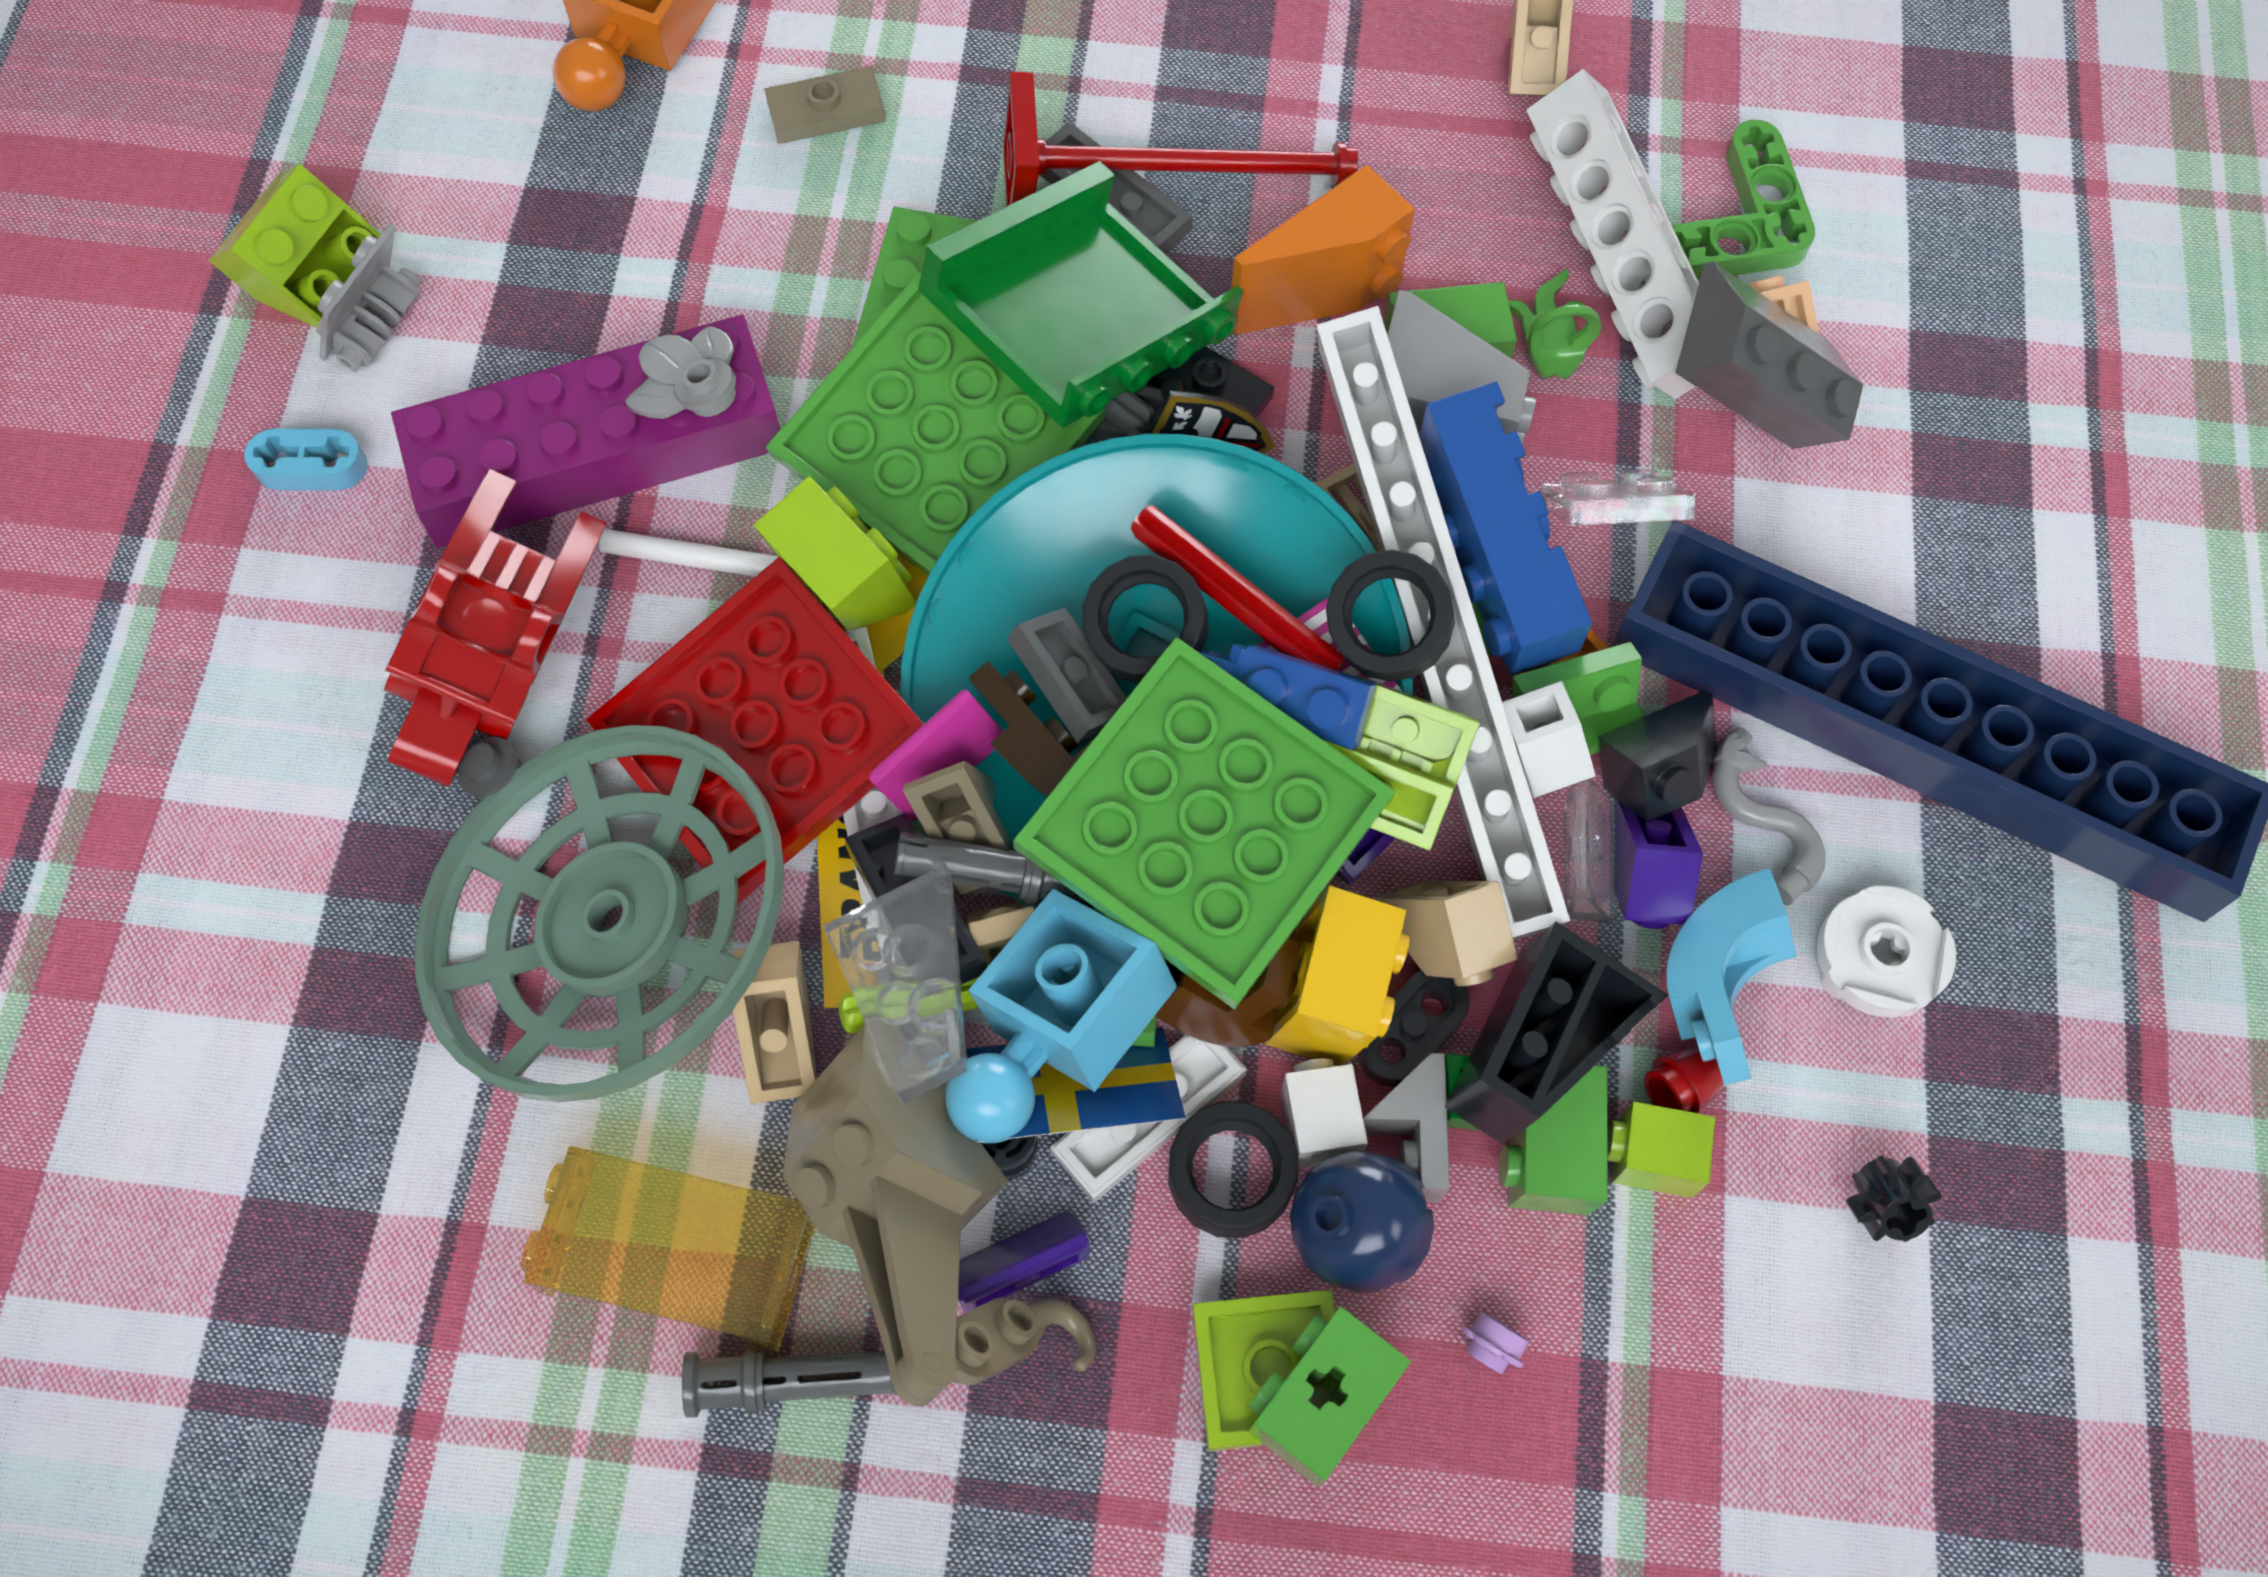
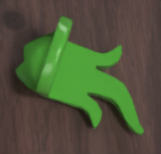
(1551, 331)

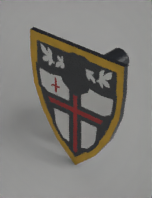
(1209, 417)

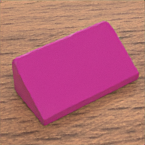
(951, 736)

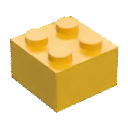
(1343, 977)

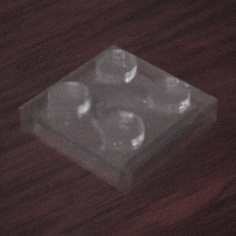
(1633, 498)

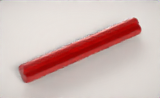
(1232, 589)

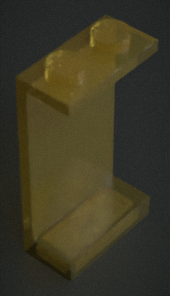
(670, 1246)

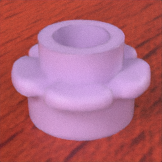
(1495, 1343)

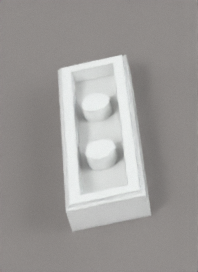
(1107, 1155)

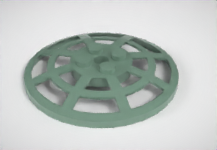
(577, 904)

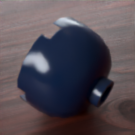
(1361, 1221)

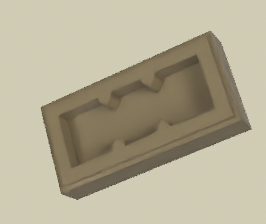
(825, 104)

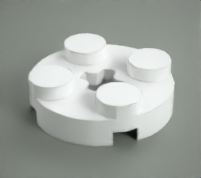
(1856, 974)

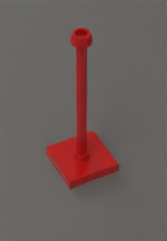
(1028, 156)

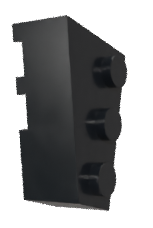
(1547, 1031)

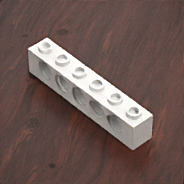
(1563, 122)

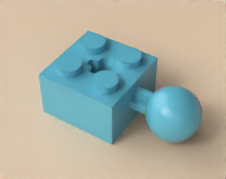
(1063, 995)

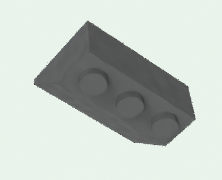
(1767, 364)

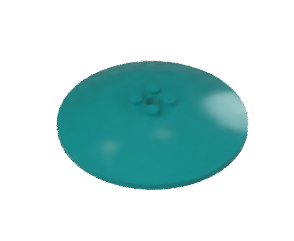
(1072, 517)

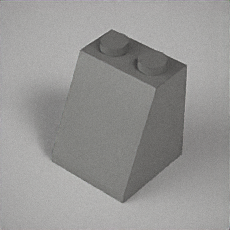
(1445, 359)

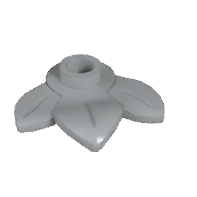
(685, 375)

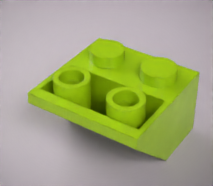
(293, 245)
(837, 555)

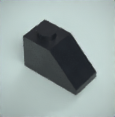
(1661, 757)

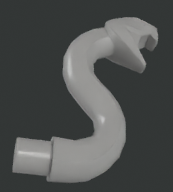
(1809, 859)

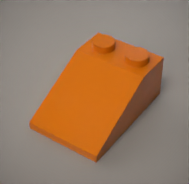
(1326, 256)

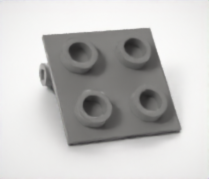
(362, 307)

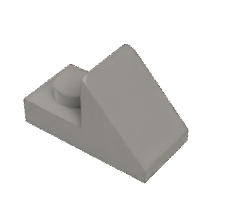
(1419, 1111)

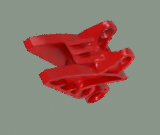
(480, 633)

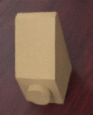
(1455, 928)
(776, 1027)

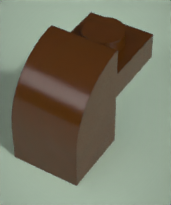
(1211, 1020)

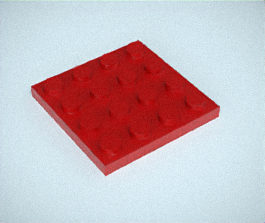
(782, 699)

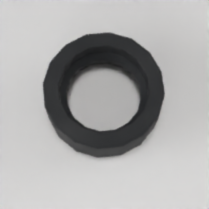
(1383, 566)
(1123, 576)
(1254, 1122)

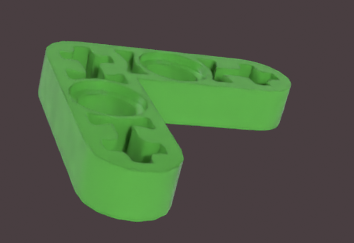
(1762, 217)

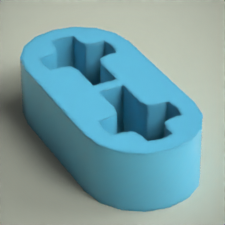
(306, 459)

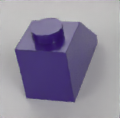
(1655, 867)

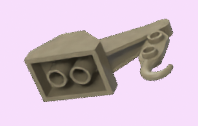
(899, 1192)

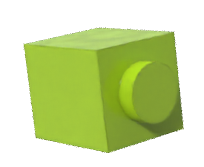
(1661, 1149)

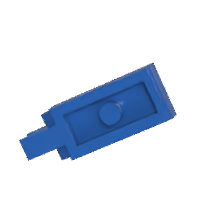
(1313, 695)

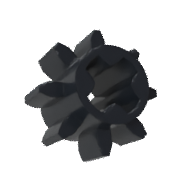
(1893, 1199)

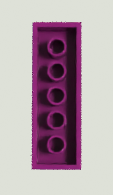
(573, 436)

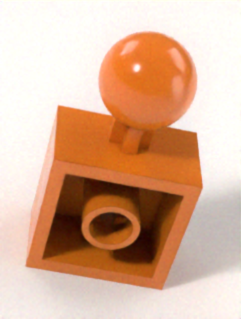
(653, 31)

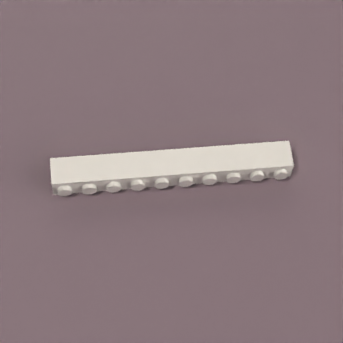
(1410, 520)

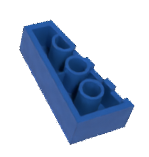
(1501, 533)

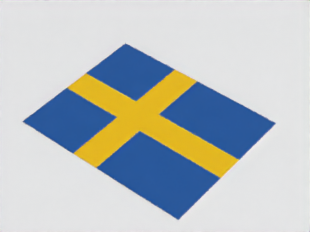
(1135, 1092)

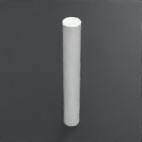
(684, 553)

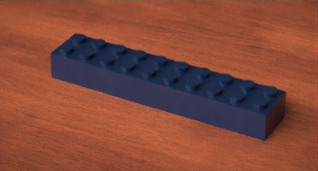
(1948, 723)

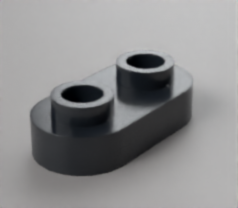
(1413, 1029)

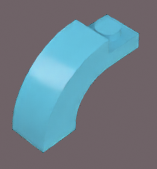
(1713, 958)

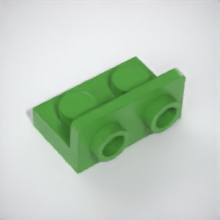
(1599, 686)

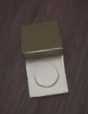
(959, 808)

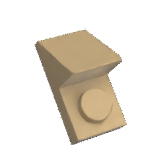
(1539, 46)

